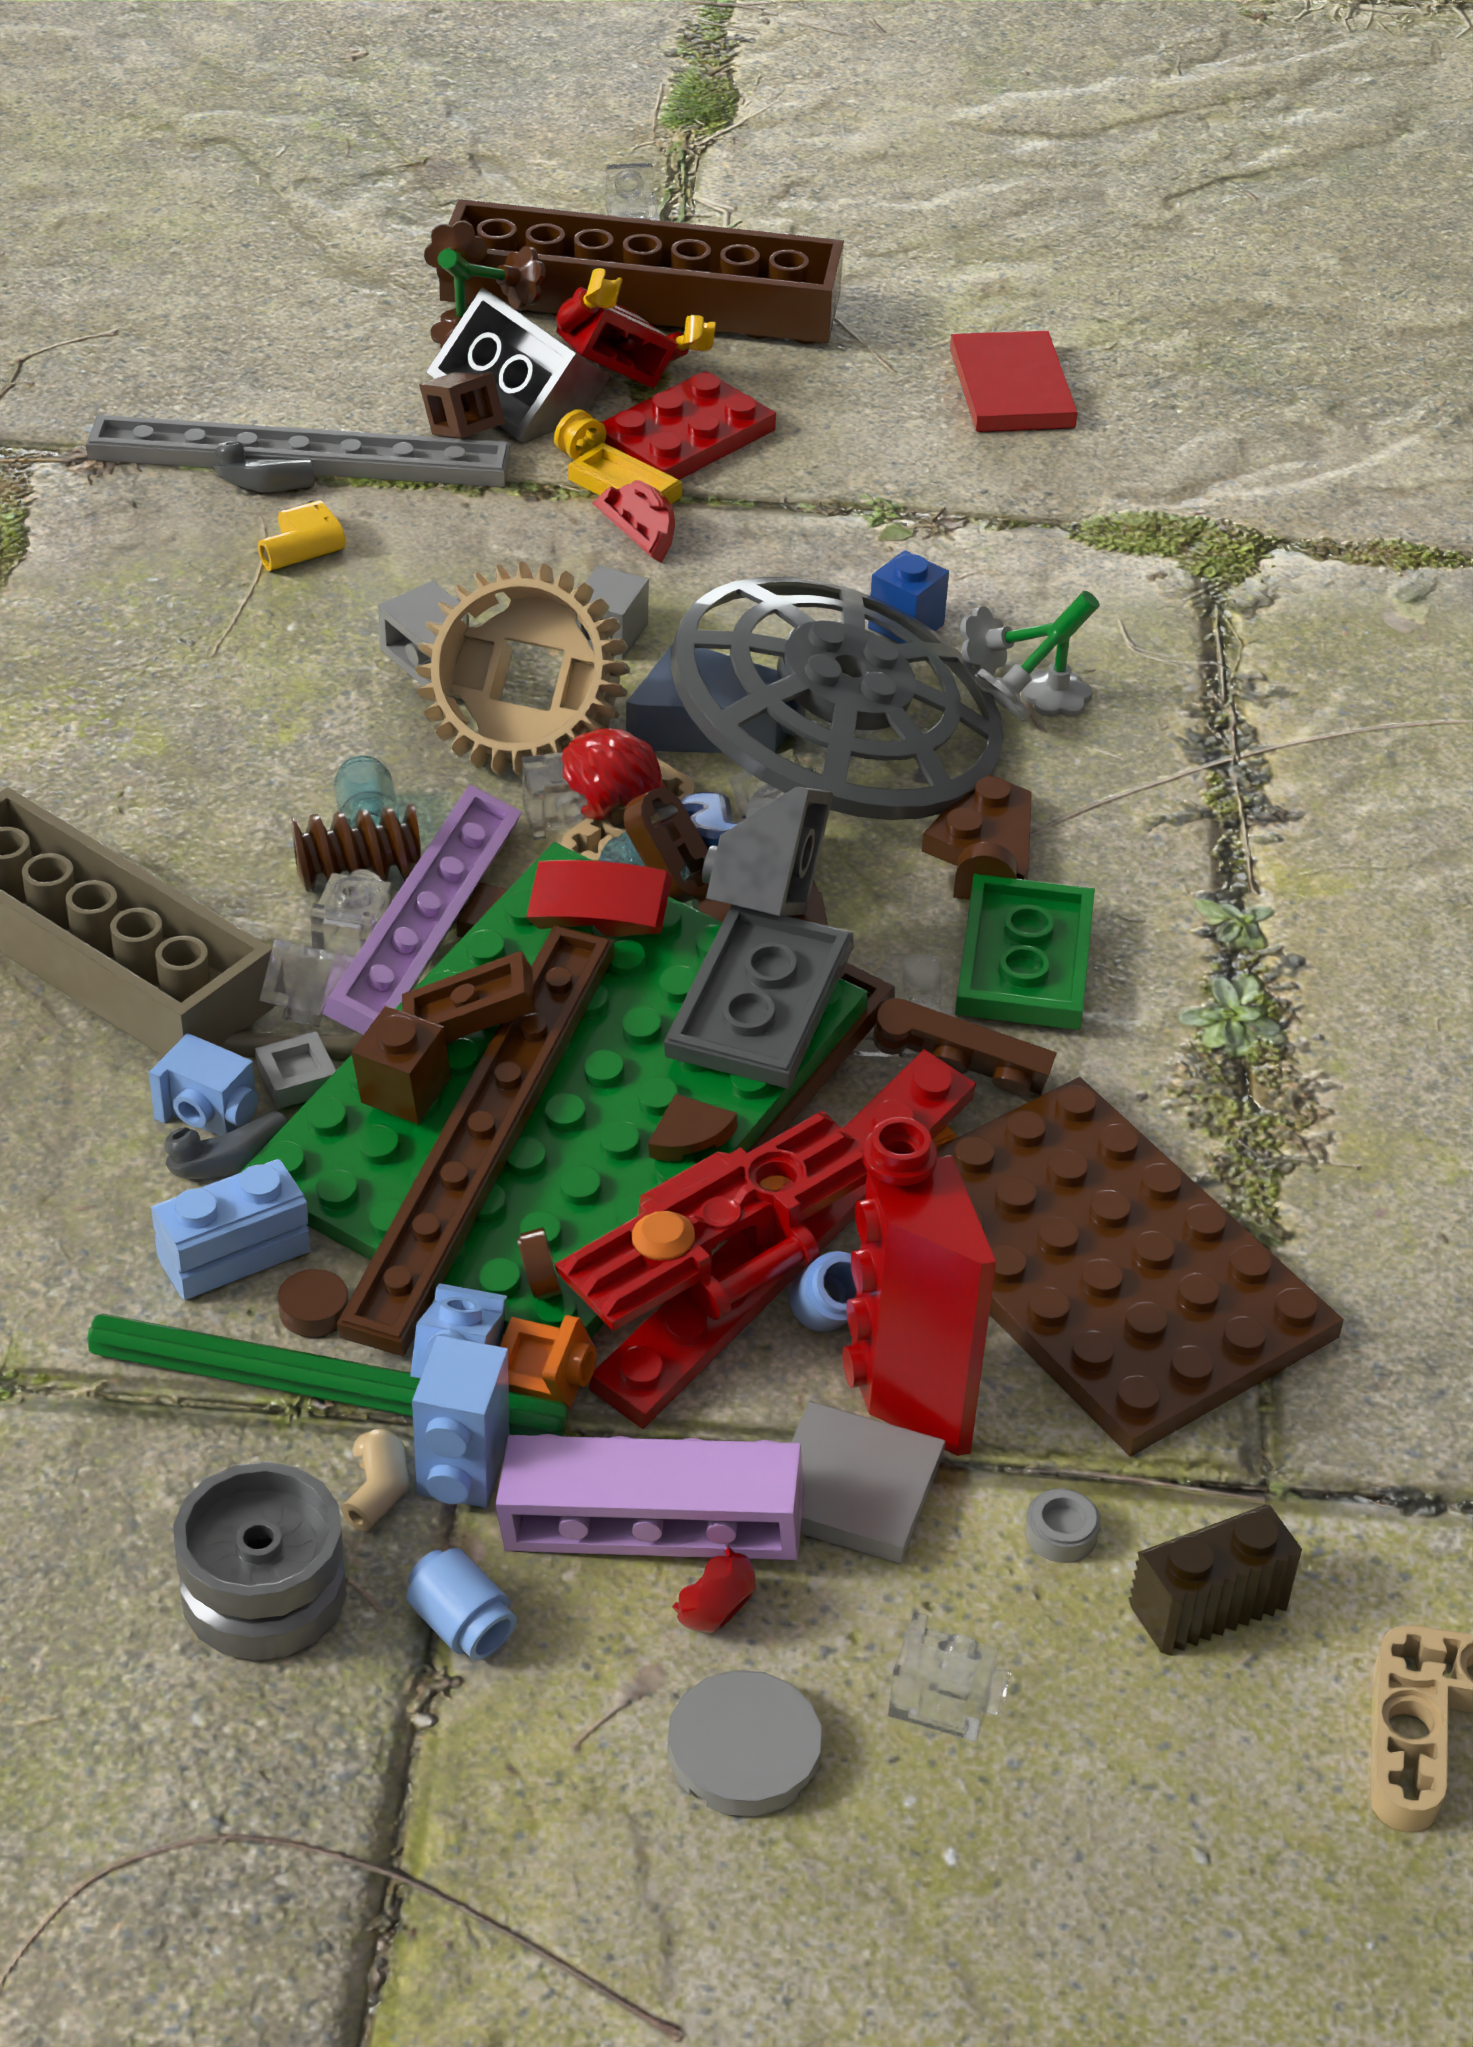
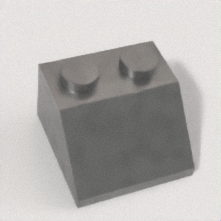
(771, 855)

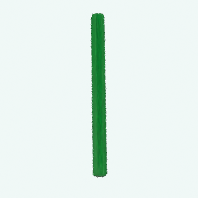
(291, 1370)

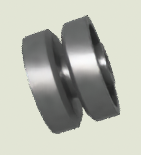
(260, 1560)

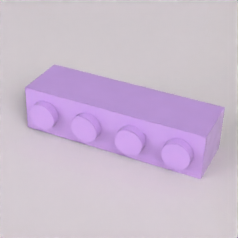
(651, 1496)

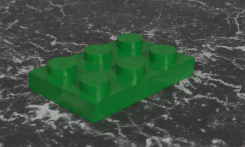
(1025, 952)

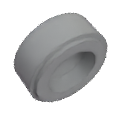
(1062, 1525)

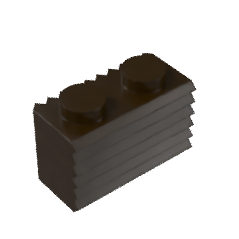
(1215, 1578)

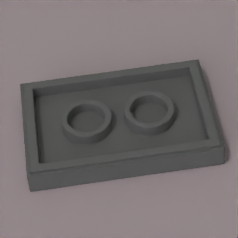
(759, 996)

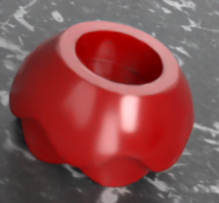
(718, 1594)

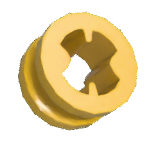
(578, 433)

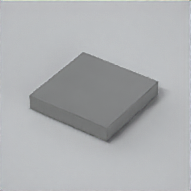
(864, 1480)

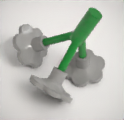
(1048, 691)

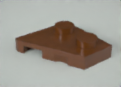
(991, 813)

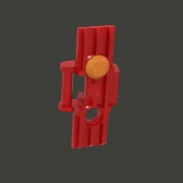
(704, 1205)

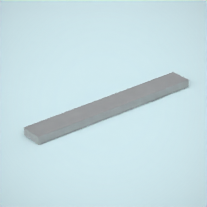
(328, 450)

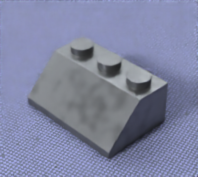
(532, 369)

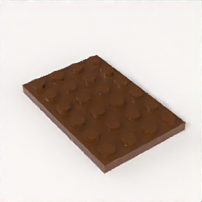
(1127, 1269)

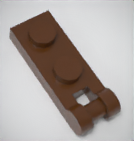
(963, 1046)

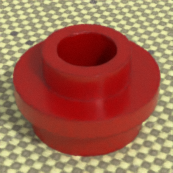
(900, 1152)

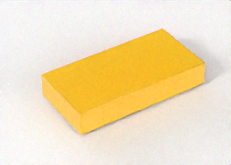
(609, 467)

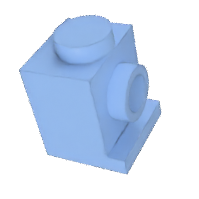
(203, 1086)
(459, 1315)

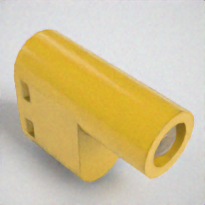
(306, 534)

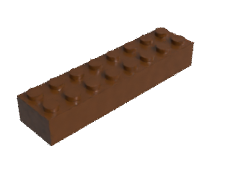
(668, 269)

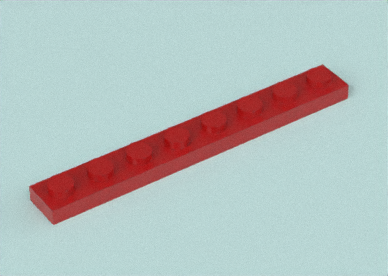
(683, 1339)

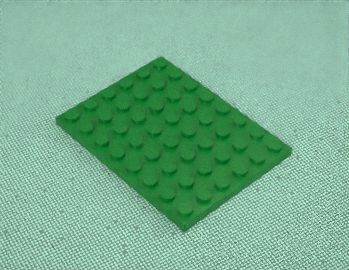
(589, 1134)

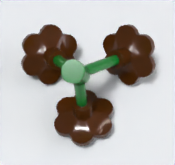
(457, 256)

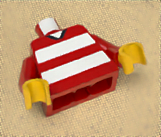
(621, 338)

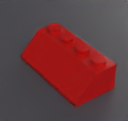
(920, 1305)

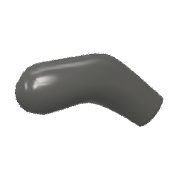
(261, 474)
(223, 1154)

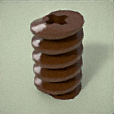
(357, 847)

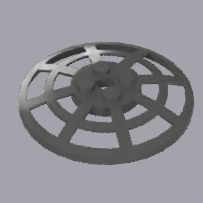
(812, 674)

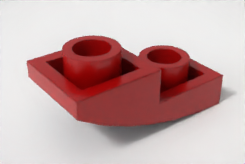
(604, 894)

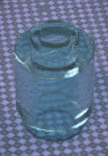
(364, 785)

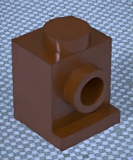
(462, 404)

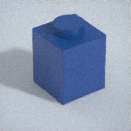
(913, 587)

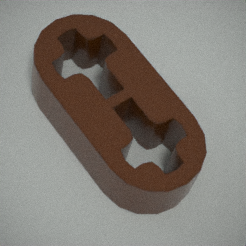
(670, 843)

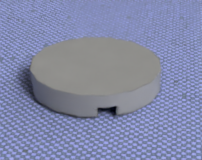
(744, 1742)

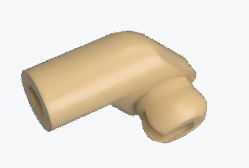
(385, 1474)

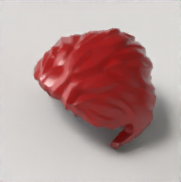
(610, 769)

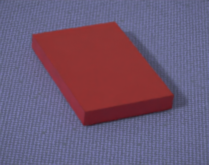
(1013, 381)

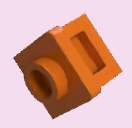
(549, 1359)

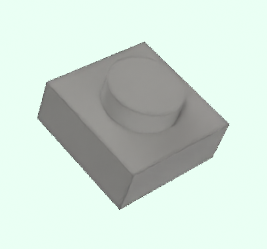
(294, 1068)

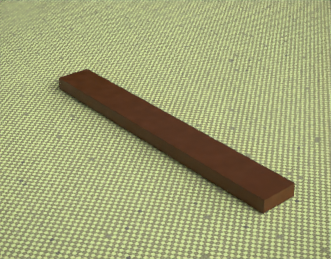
(474, 1146)

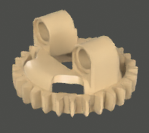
(477, 660)

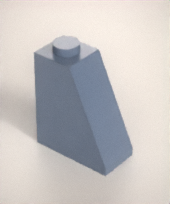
(662, 721)

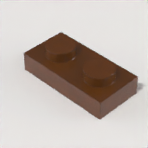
(476, 997)

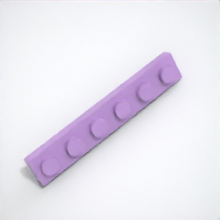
(423, 910)

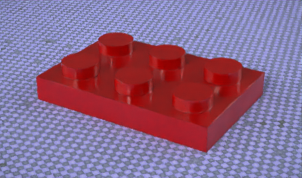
(689, 425)

